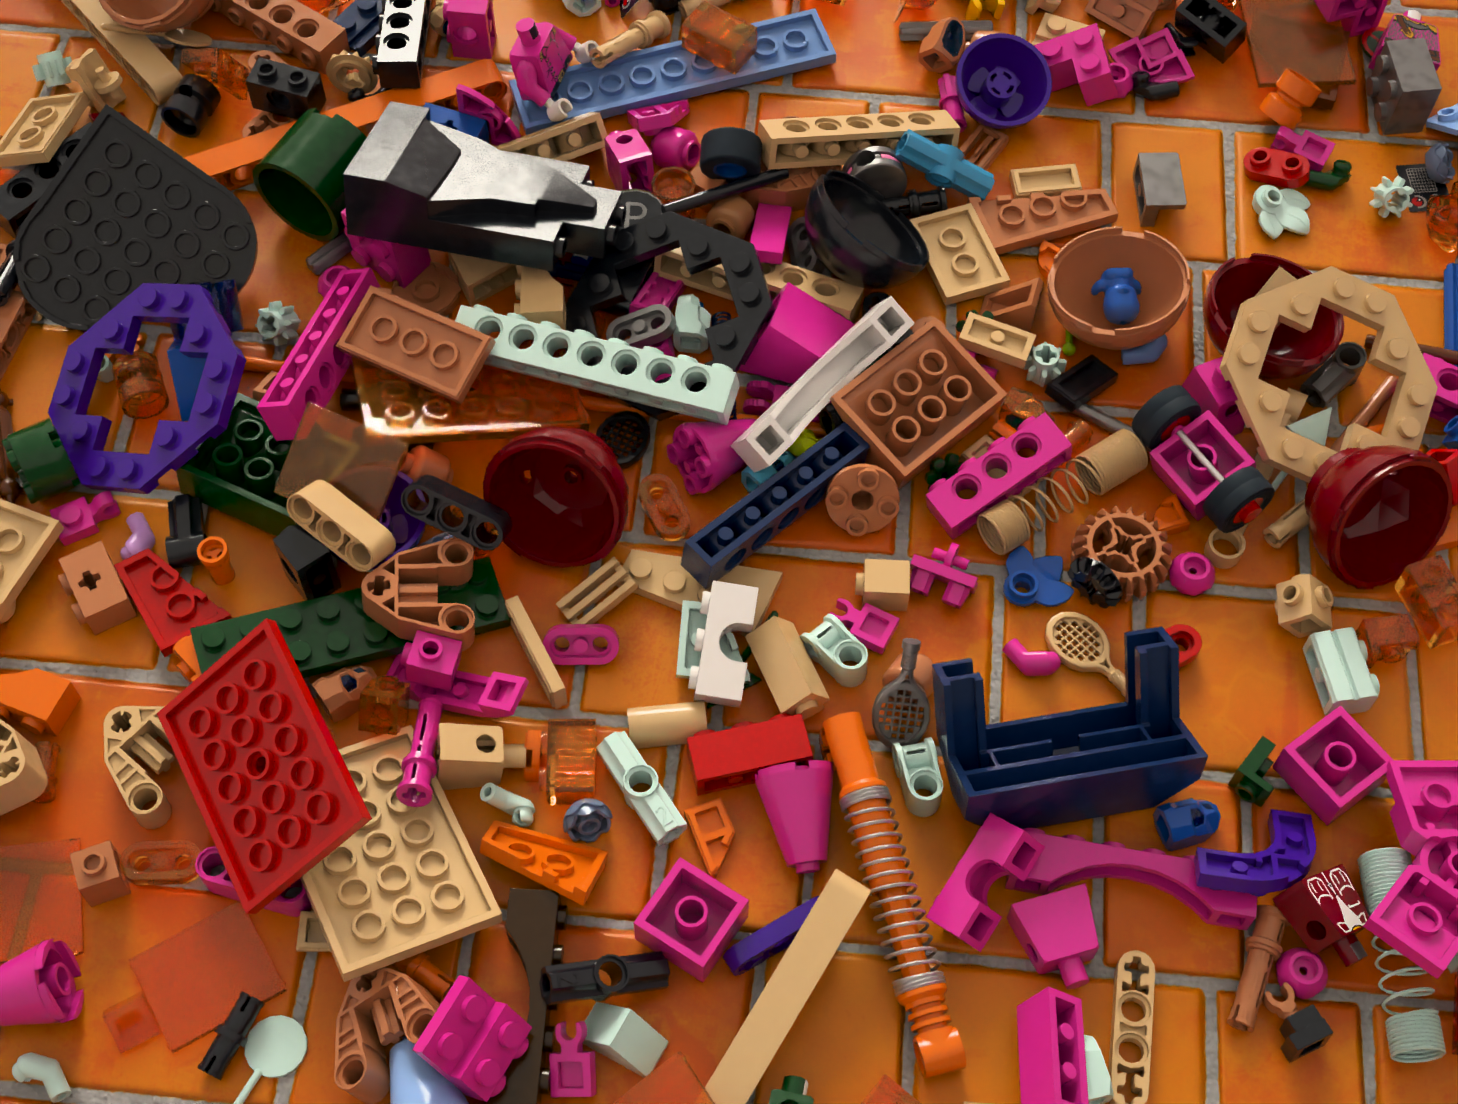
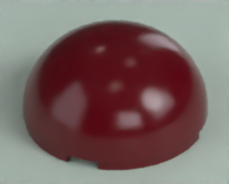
(1290, 350)

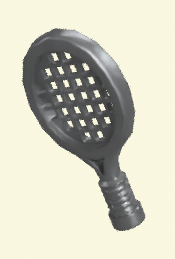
(908, 664)

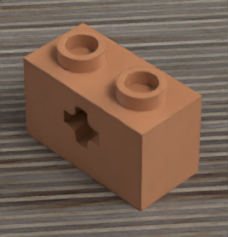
(96, 587)

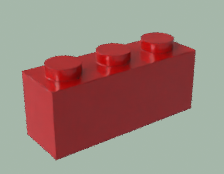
(735, 755)

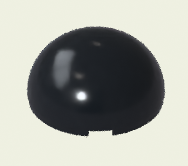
(860, 234)

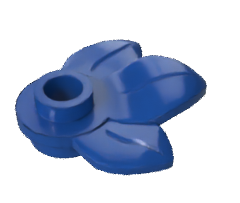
(1038, 577)

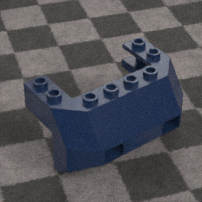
(1074, 760)

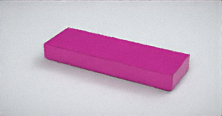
(771, 232)

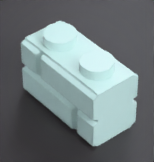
(1341, 670)

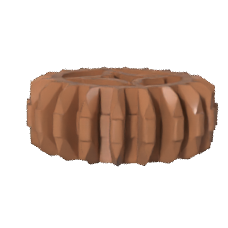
(1126, 540)

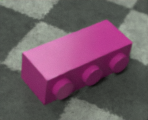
(1052, 1049)

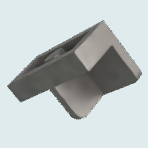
(1158, 185)

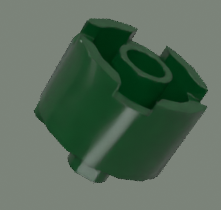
(40, 461)

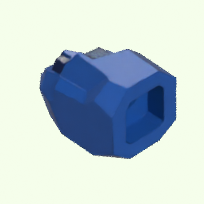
(1186, 822)

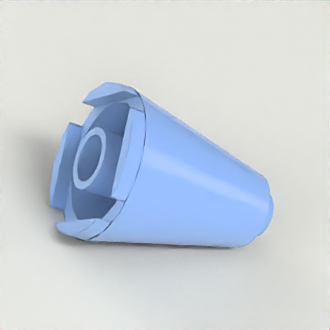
(417, 1081)

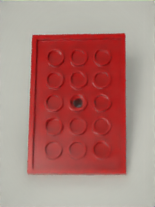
(262, 767)

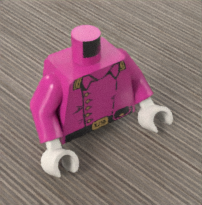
(541, 61)

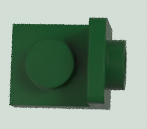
(1248, 777)

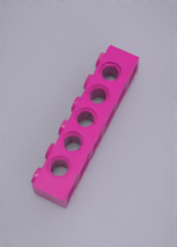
(315, 361)

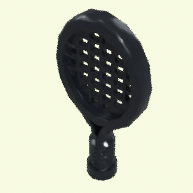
(622, 418)

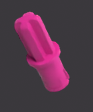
(949, 100)

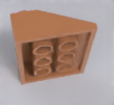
(918, 401)

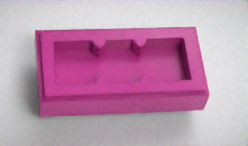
(657, 291)

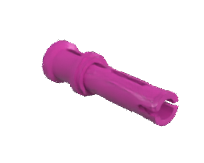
(420, 764)

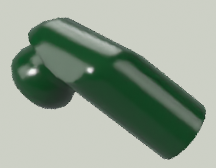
(1333, 178)

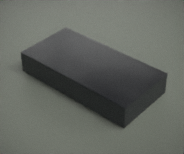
(1081, 383)

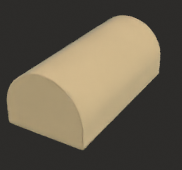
(665, 723)

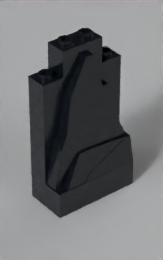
(467, 198)

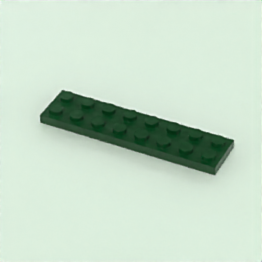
(337, 632)

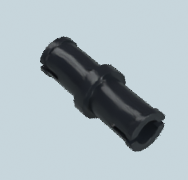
(231, 1035)

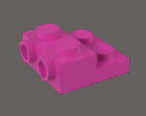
(473, 1040)

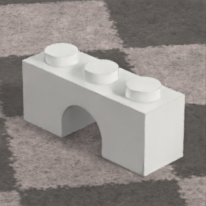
(717, 677)

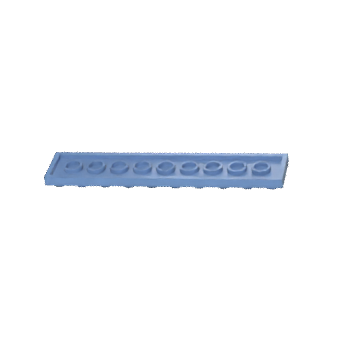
(674, 74)

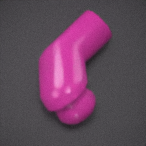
(1032, 663)

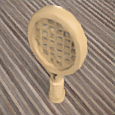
(1114, 675)

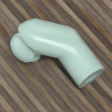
(44, 1069)

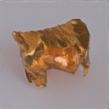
(1443, 219)

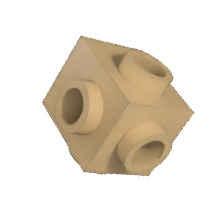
(1304, 605)

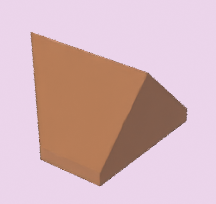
(1015, 304)

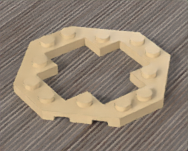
(1296, 306)

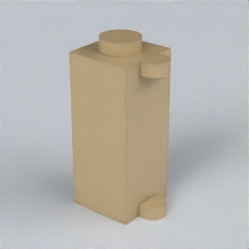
(787, 668)

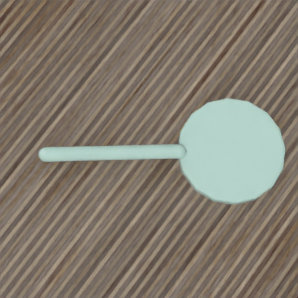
(273, 1050)

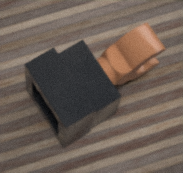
(1302, 1029)

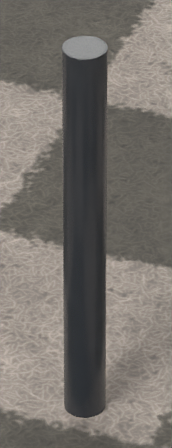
(725, 191)

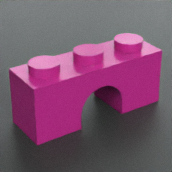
(994, 852)

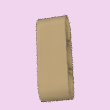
(341, 525)

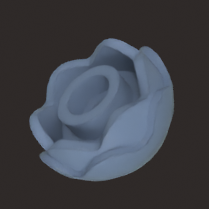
(1438, 163)
(587, 820)

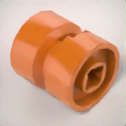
(1292, 95)

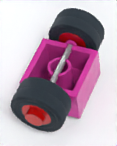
(1201, 460)

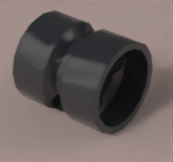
(190, 105)

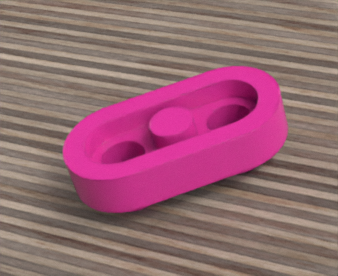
(581, 647)

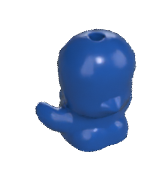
(1120, 295)

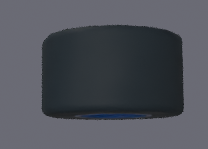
(730, 154)

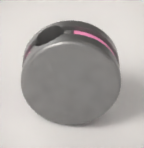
(878, 169)

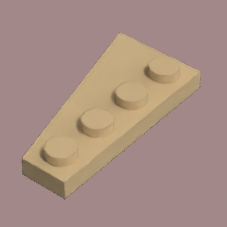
(668, 583)

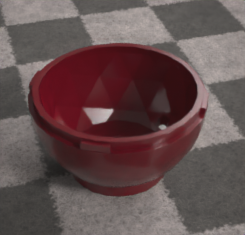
(1377, 512)
(556, 514)

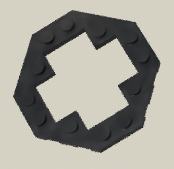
(702, 249)

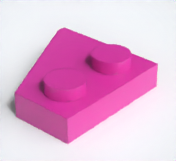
(656, 117)

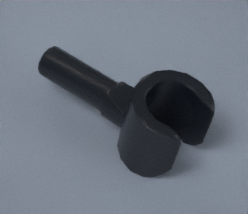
(1183, 43)

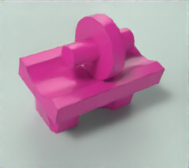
(959, 583)

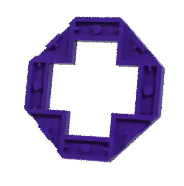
(174, 440)

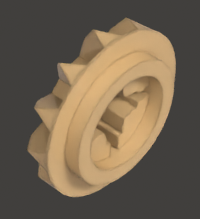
(337, 70)

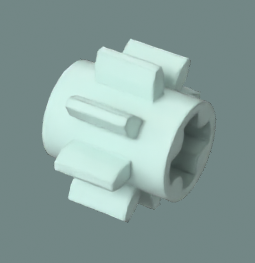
(52, 68)
(1400, 199)
(278, 323)
(1044, 364)

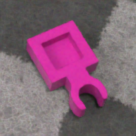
(869, 626)
(572, 1068)

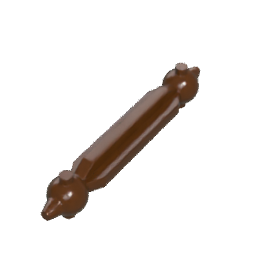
(9, 487)

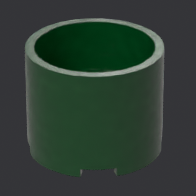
(305, 173)

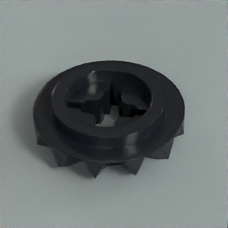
(1102, 578)

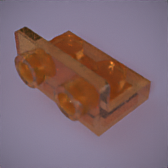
(219, 69)

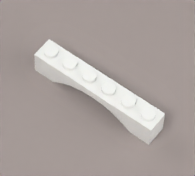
(812, 391)

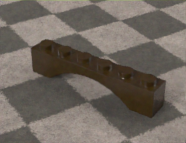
(533, 932)

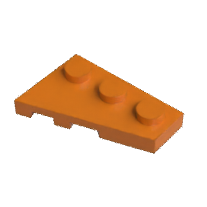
(549, 860)

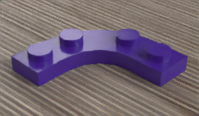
(1266, 871)

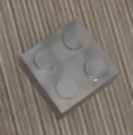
(1403, 86)

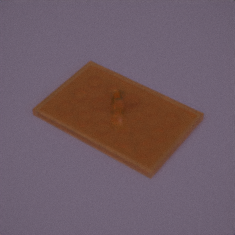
(496, 407)

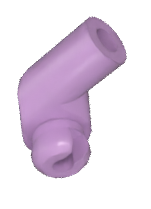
(141, 537)

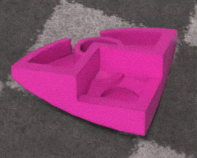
(1155, 55)
(475, 104)

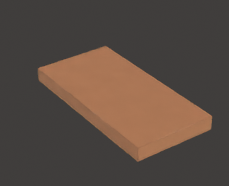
(416, 344)

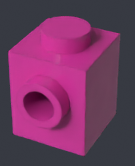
(432, 660)

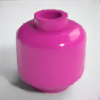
(675, 148)

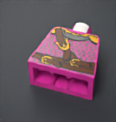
(1410, 27)

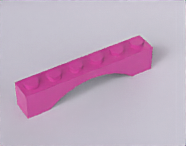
(1074, 859)

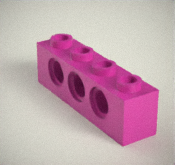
(960, 514)

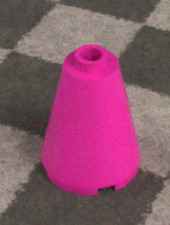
(799, 810)
(40, 986)

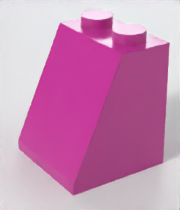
(795, 336)

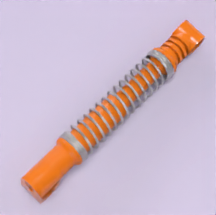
(866, 803)

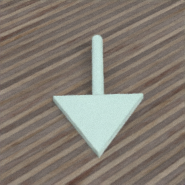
(1312, 427)

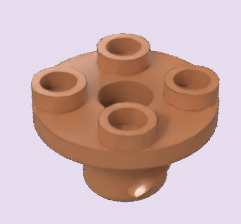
(862, 498)

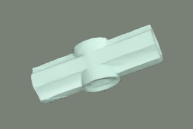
(651, 806)

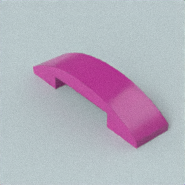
(470, 692)

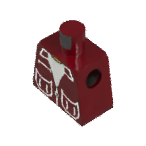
(1326, 913)

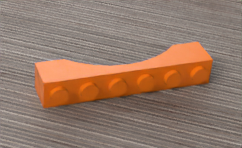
(37, 700)

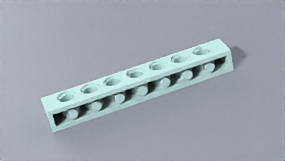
(711, 403)

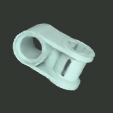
(831, 646)
(919, 769)

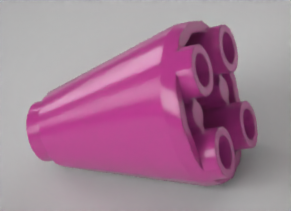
(705, 452)

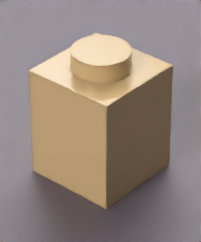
(884, 584)

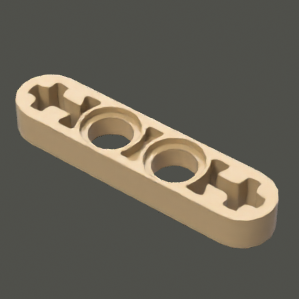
(1127, 1031)

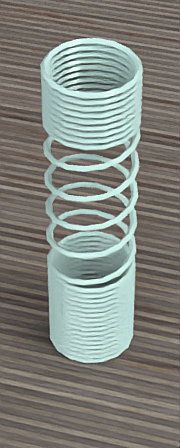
(1417, 1033)

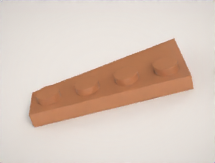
(1030, 220)

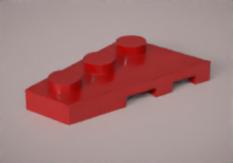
(166, 599)

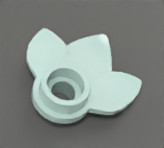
(1281, 210)

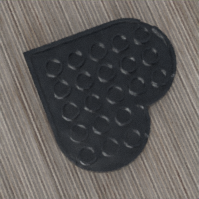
(124, 218)

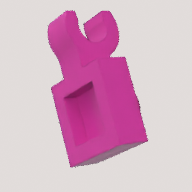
(1308, 145)
(81, 518)

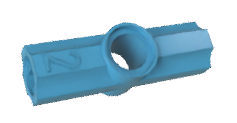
(944, 165)

